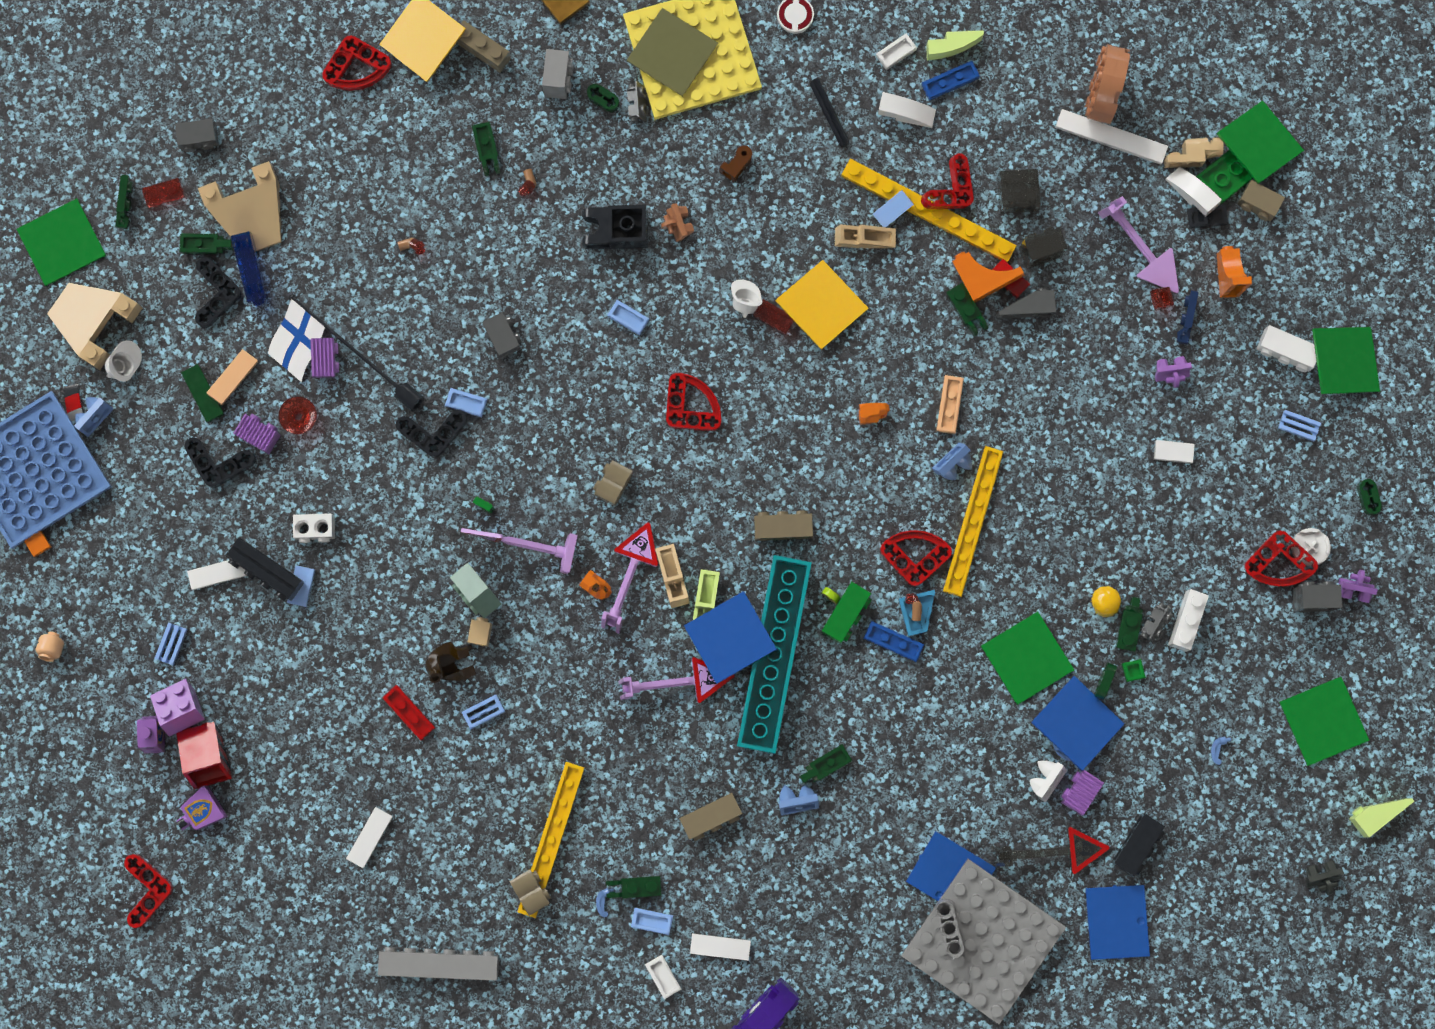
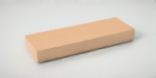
(232, 377)
(949, 404)

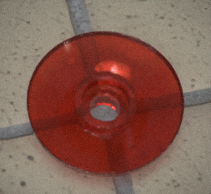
(295, 406)

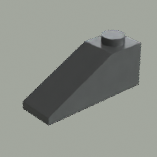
(1037, 304)

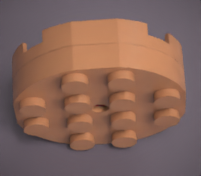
(1107, 83)

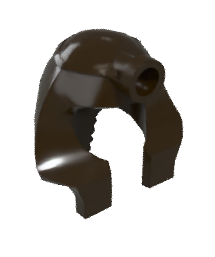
(441, 663)

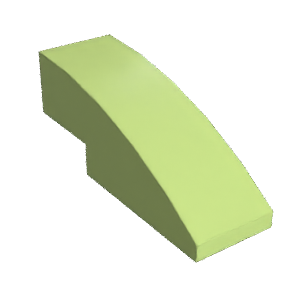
(952, 44)
(706, 592)

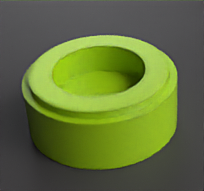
(831, 595)

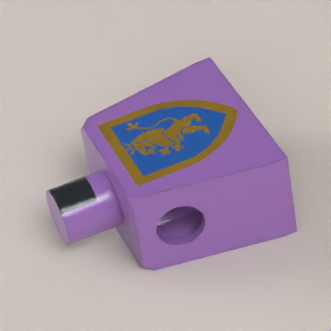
(150, 735)
(201, 810)

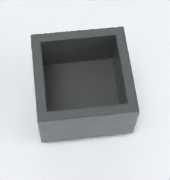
(1317, 598)

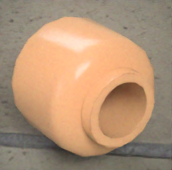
(49, 646)

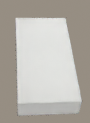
(896, 51)
(1174, 451)
(663, 976)

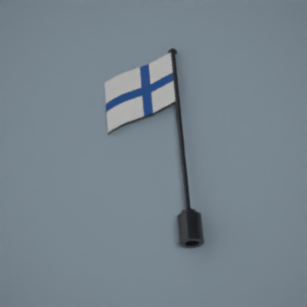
(293, 349)

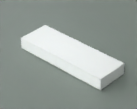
(214, 574)
(369, 837)
(720, 947)

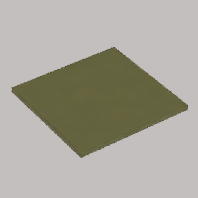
(672, 52)

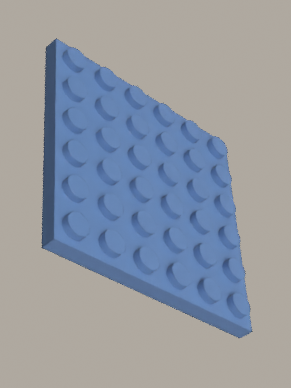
(43, 470)

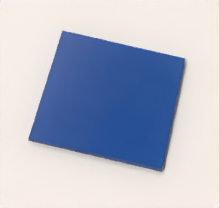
(730, 637)
(1077, 723)

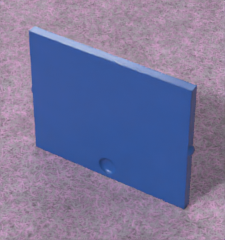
(940, 865)
(1117, 922)

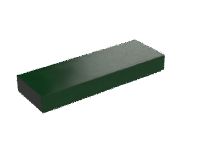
(199, 386)

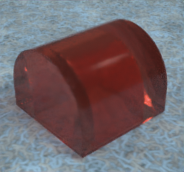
(1161, 298)

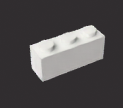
(1287, 349)
(1188, 620)

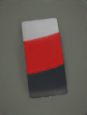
(72, 400)

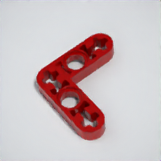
(958, 189)
(153, 892)

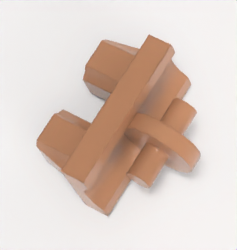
(675, 224)

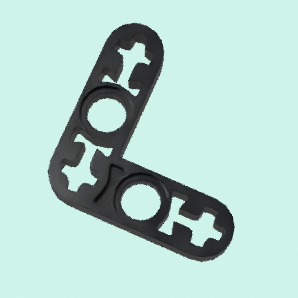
(222, 295)
(429, 439)
(218, 470)

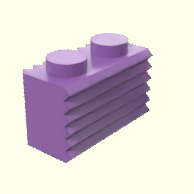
(323, 357)
(257, 434)
(1081, 792)

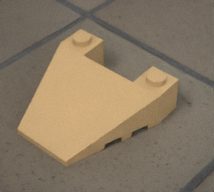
(249, 210)
(82, 315)

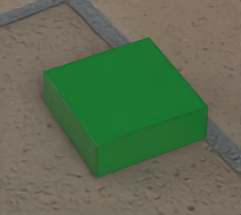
(484, 505)
(1133, 670)

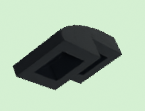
(1217, 217)

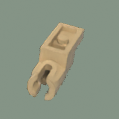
(1194, 153)

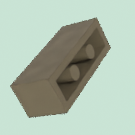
(484, 47)
(783, 526)
(711, 817)

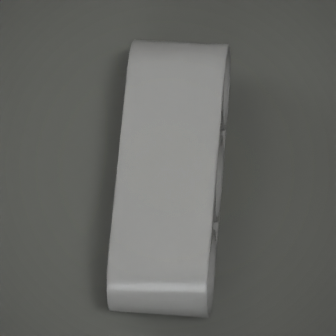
(953, 937)

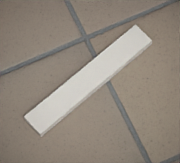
(1111, 137)

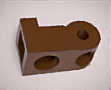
(737, 164)

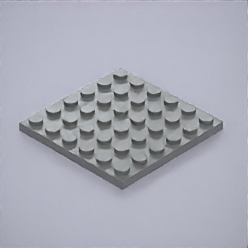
(1001, 939)

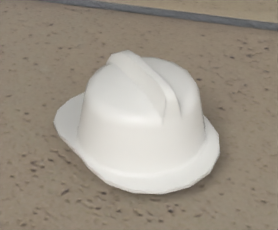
(745, 297)
(123, 361)

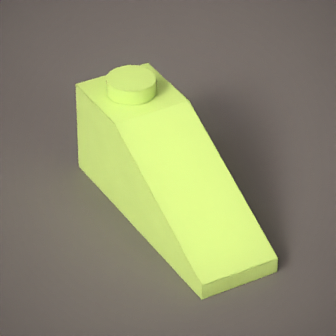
(1374, 817)

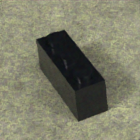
(1138, 845)

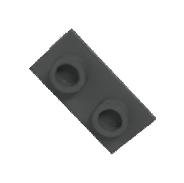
(637, 93)
(1161, 616)

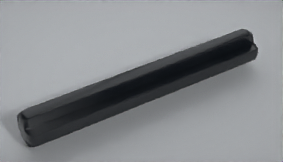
(829, 112)

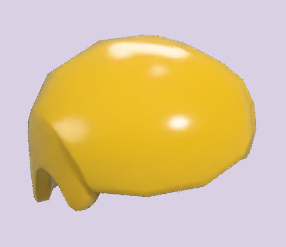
(1106, 601)

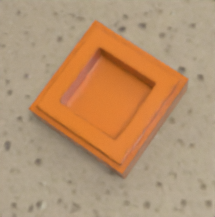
(37, 543)

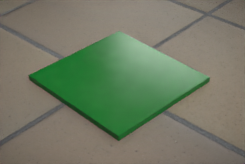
(1260, 142)
(61, 242)
(1346, 360)
(1027, 658)
(1324, 721)

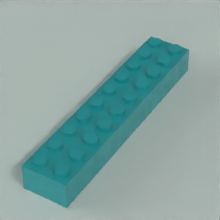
(772, 673)

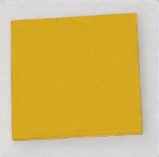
(422, 37)
(821, 304)

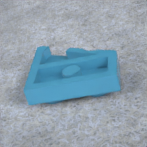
(917, 627)

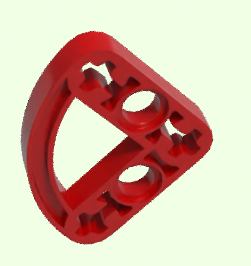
(350, 54)
(679, 410)
(1276, 549)
(911, 567)

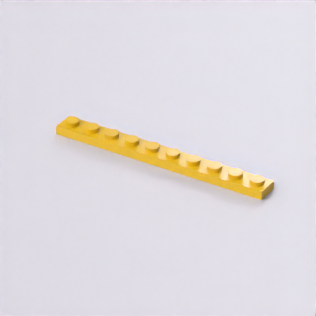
(941, 218)

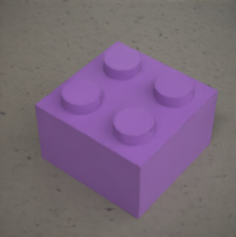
(177, 707)

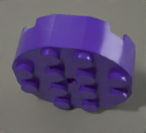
(770, 1007)

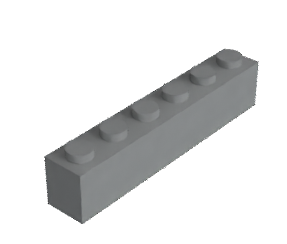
(438, 965)

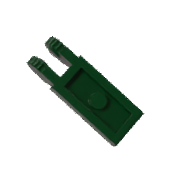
(486, 146)
(966, 308)
(636, 887)

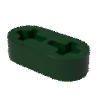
(599, 101)
(1373, 495)
(1105, 681)

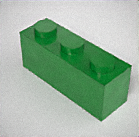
(847, 613)

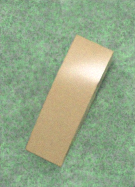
(865, 236)
(672, 576)

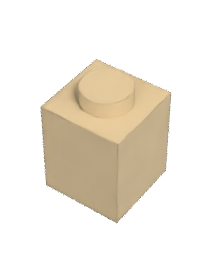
(480, 632)

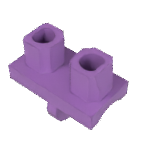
(1173, 373)
(1366, 590)

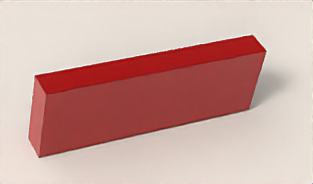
(408, 712)

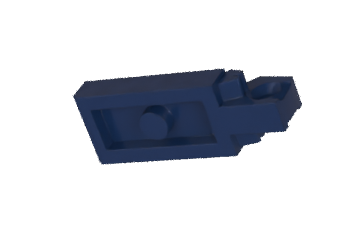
(1187, 319)

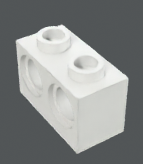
(314, 522)

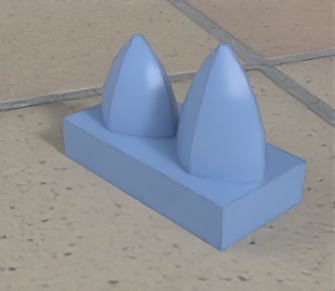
(96, 413)
(957, 455)
(791, 804)

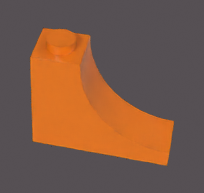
(1231, 273)
(981, 280)

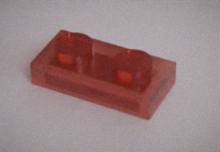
(163, 192)
(773, 317)

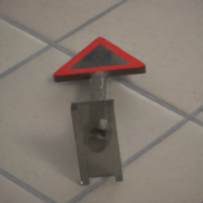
(1081, 850)

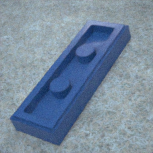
(950, 80)
(893, 641)

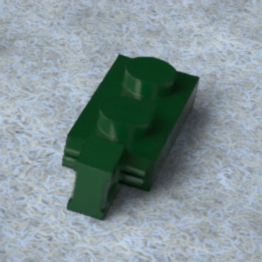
(123, 202)
(203, 244)
(1129, 626)
(826, 764)

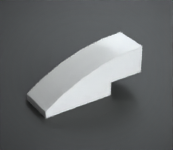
(906, 110)
(1194, 191)

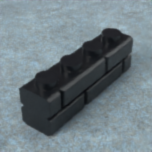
(265, 569)

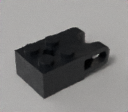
(613, 227)

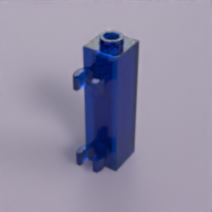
(249, 268)

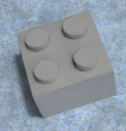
(557, 74)

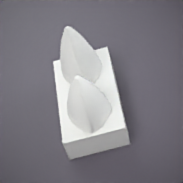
(1053, 772)

